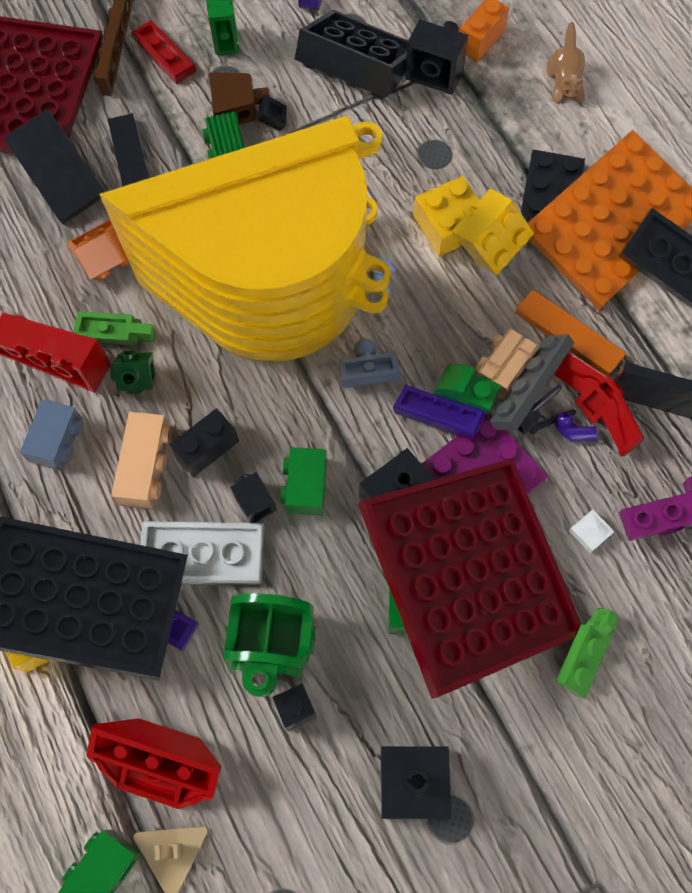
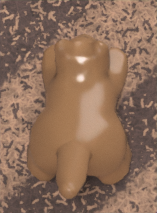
(567, 69)

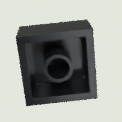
(436, 55)
(396, 474)
(415, 782)

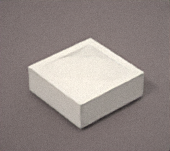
(591, 531)

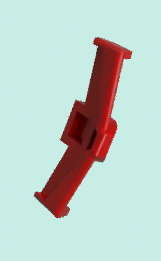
(601, 400)

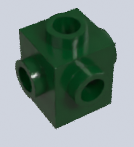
(133, 371)

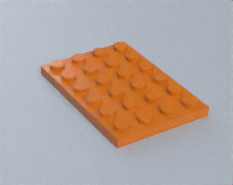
(601, 210)

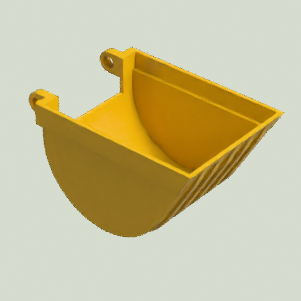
(260, 240)

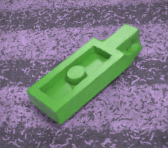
(113, 328)
(587, 652)

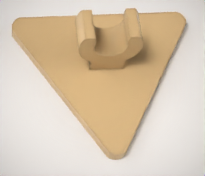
(171, 853)

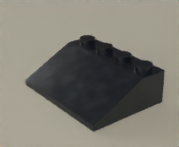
(353, 52)

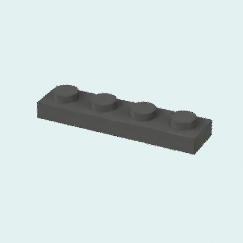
(531, 382)

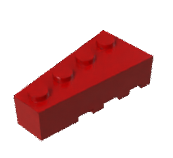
(53, 351)

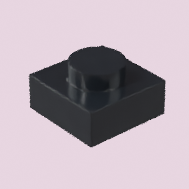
(272, 113)

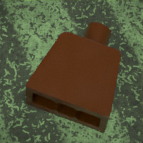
(236, 94)

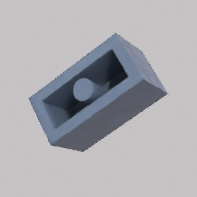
(52, 435)

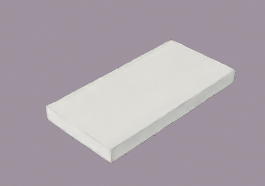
(215, 550)

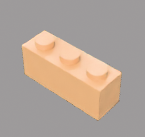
(141, 460)

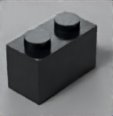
(204, 442)

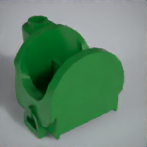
(268, 638)

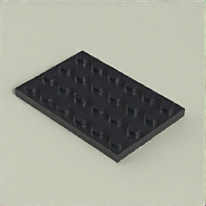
(86, 598)

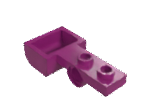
(659, 516)

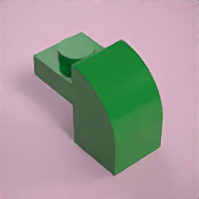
(464, 386)

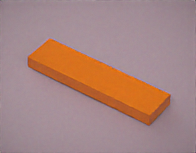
(555, 321)

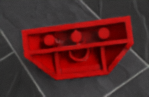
(154, 762)

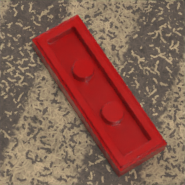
(163, 52)

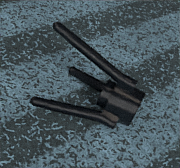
(531, 421)

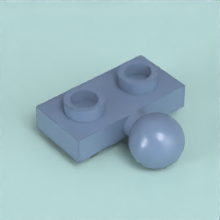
(368, 367)

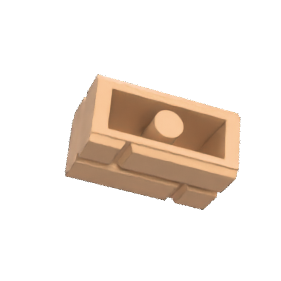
(507, 360)

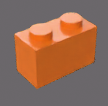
(484, 27)

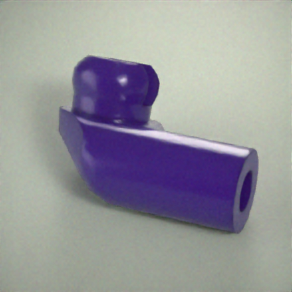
(571, 431)

